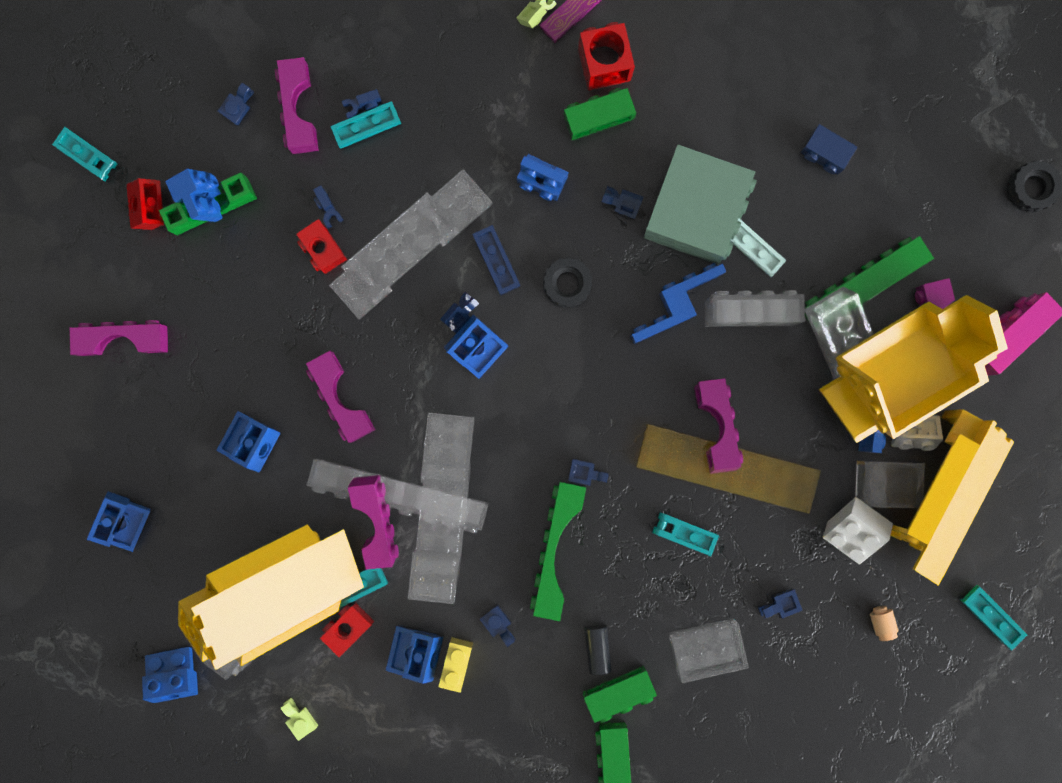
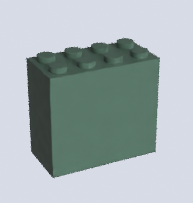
(700, 205)

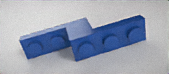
(677, 302)

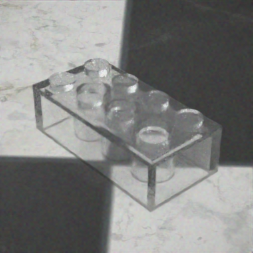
(754, 310)
(838, 324)

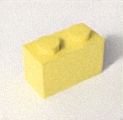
(455, 664)

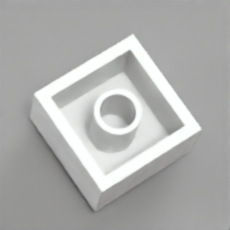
(858, 530)

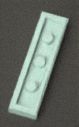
(757, 250)

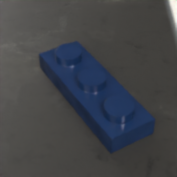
(496, 260)

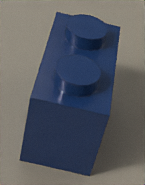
(828, 150)

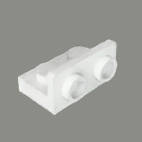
(924, 435)

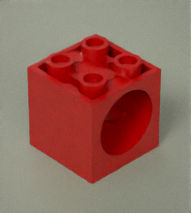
(602, 75)

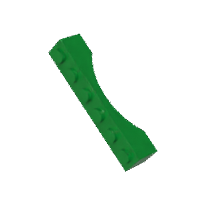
(549, 597)

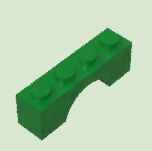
(234, 193)

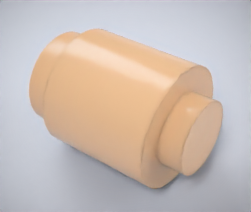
(884, 623)

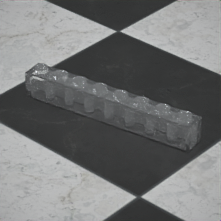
(399, 493)

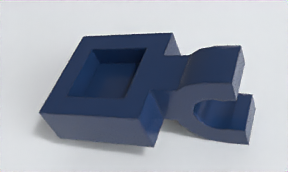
(364, 102)
(234, 106)
(323, 201)
(626, 202)
(458, 315)
(584, 472)
(784, 604)
(496, 623)

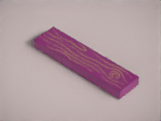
(566, 17)

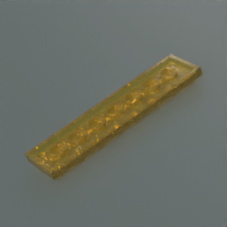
(758, 478)

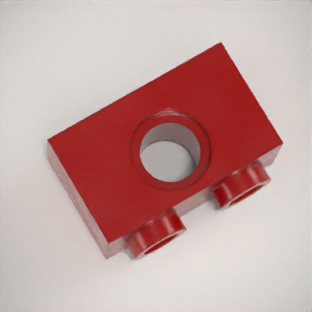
(144, 204)
(311, 237)
(336, 638)

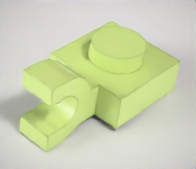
(534, 11)
(300, 721)

